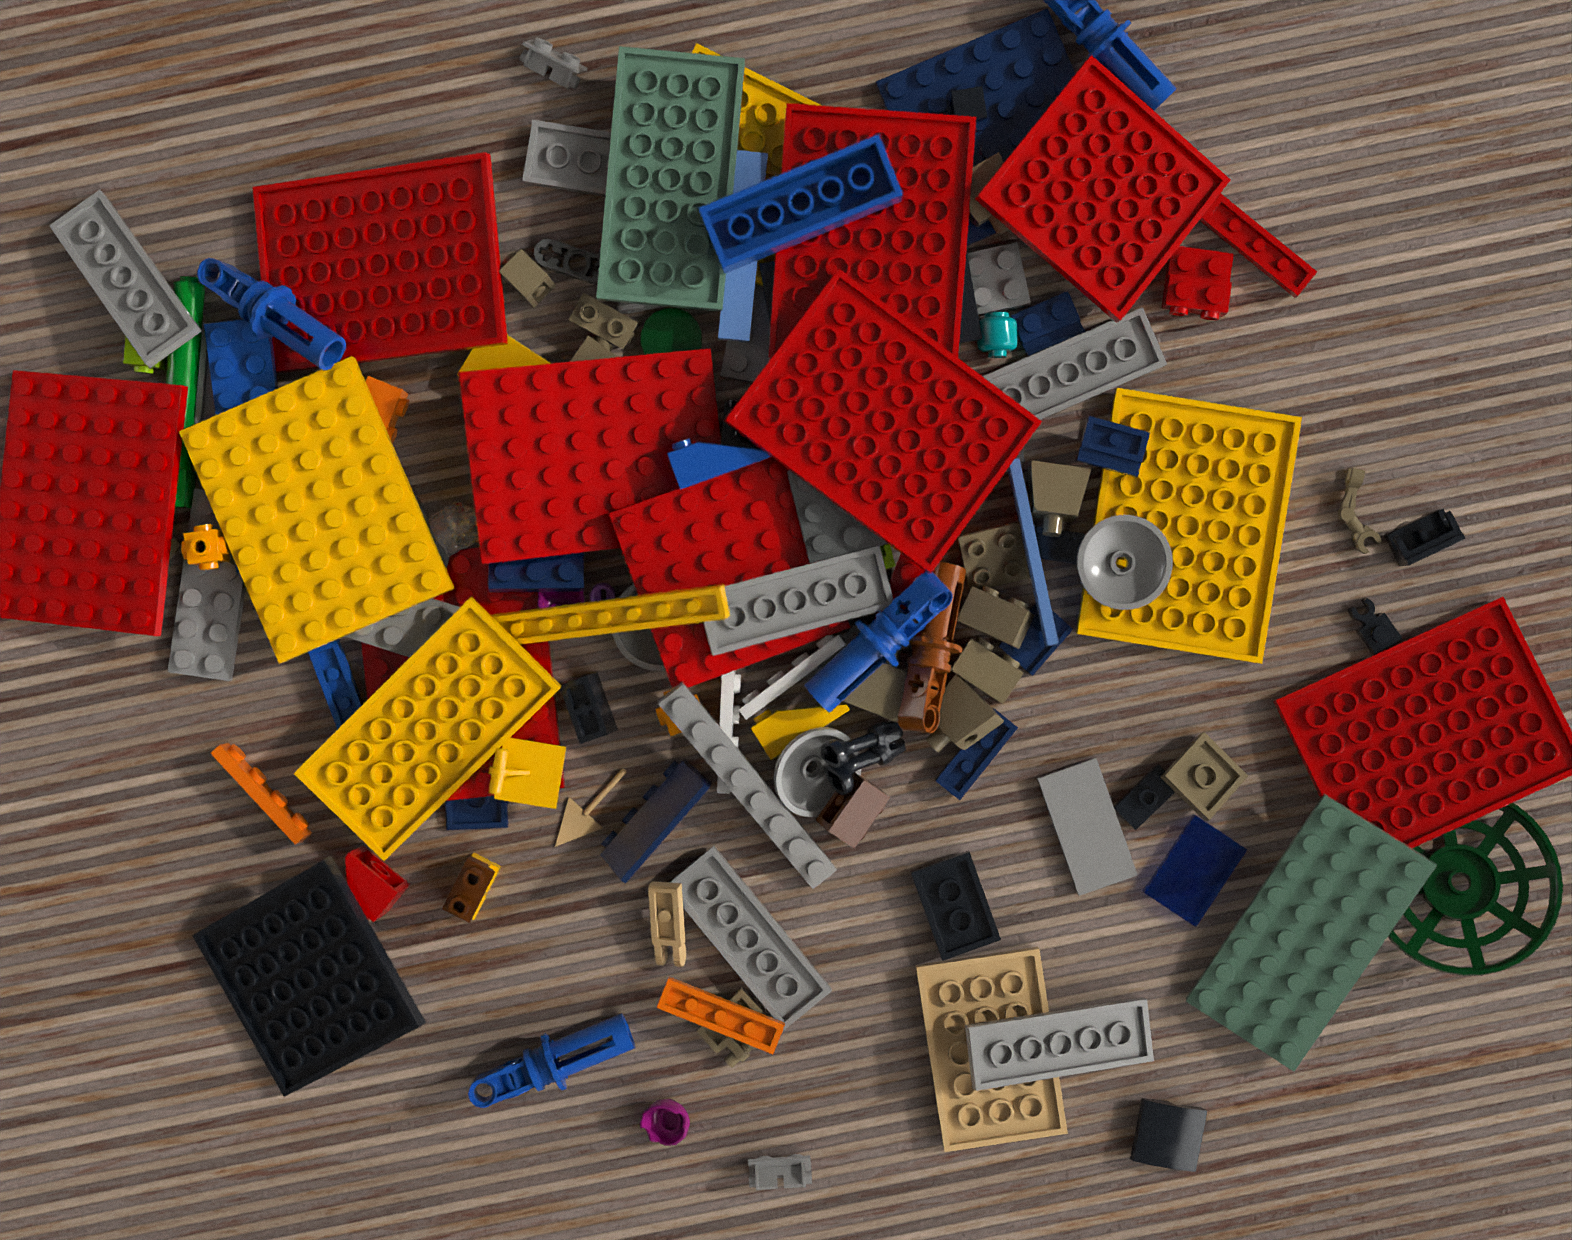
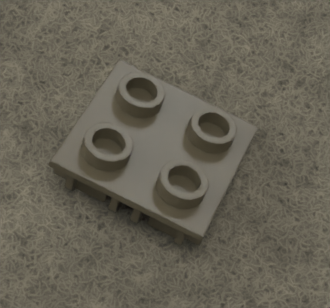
(993, 556)

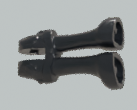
(883, 746)

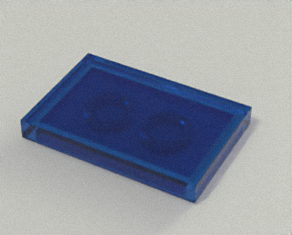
(1194, 870)

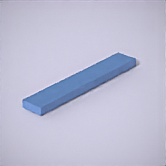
(740, 283)
(1032, 554)

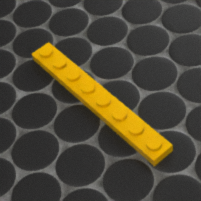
(616, 615)

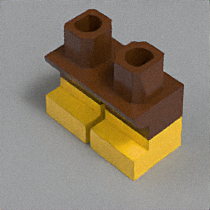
(470, 887)

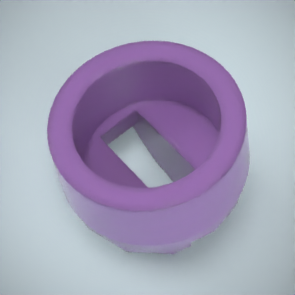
(596, 592)

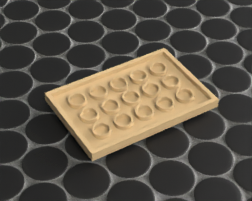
(979, 992)

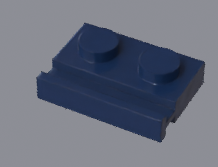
(1048, 324)
(1112, 446)
(1032, 650)

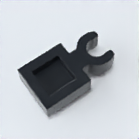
(1377, 631)

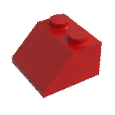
(373, 882)

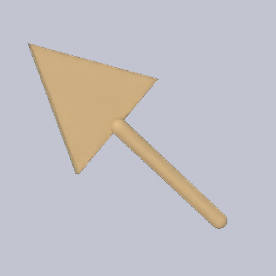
(577, 821)

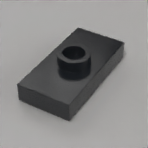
(1060, 548)
(1144, 798)

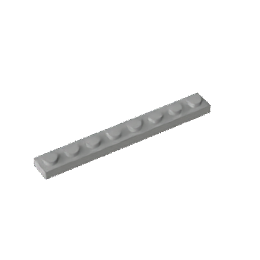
(746, 784)

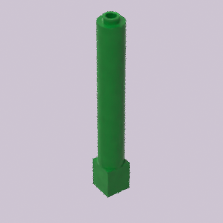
(184, 370)

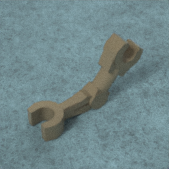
(1353, 481)

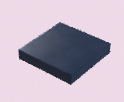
(476, 813)

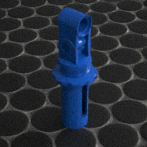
(1114, 48)
(261, 299)
(880, 640)
(542, 1066)

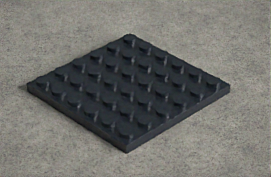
(309, 977)

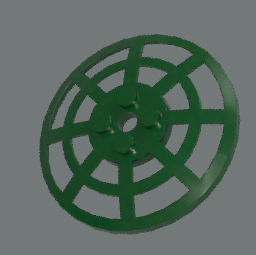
(1482, 895)

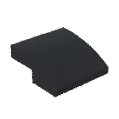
(1168, 1135)

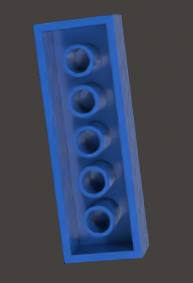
(801, 204)

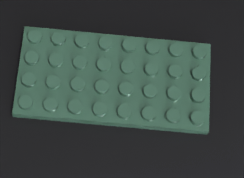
(666, 160)
(1310, 932)

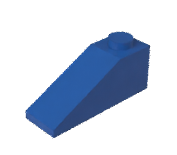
(706, 460)

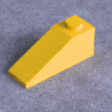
(782, 726)

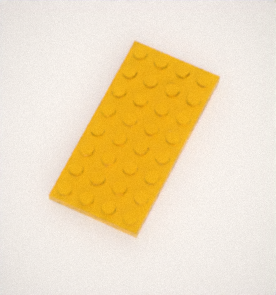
(427, 729)

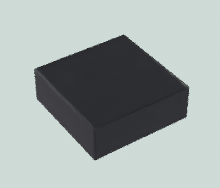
(969, 103)

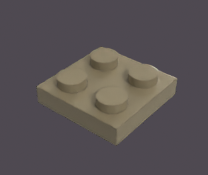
(1204, 776)

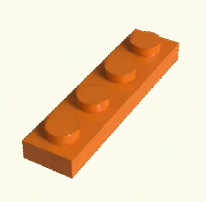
(255, 785)
(721, 1015)

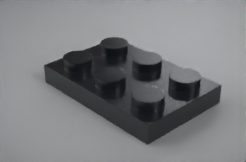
(955, 905)

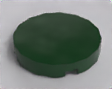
(670, 332)

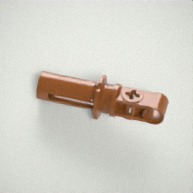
(930, 659)

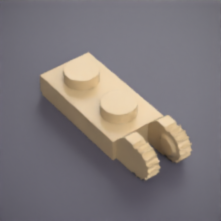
(667, 921)

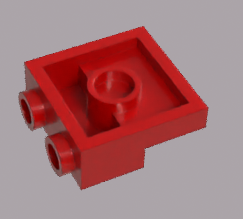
(1198, 283)

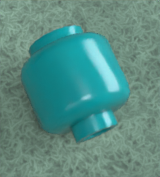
(998, 334)

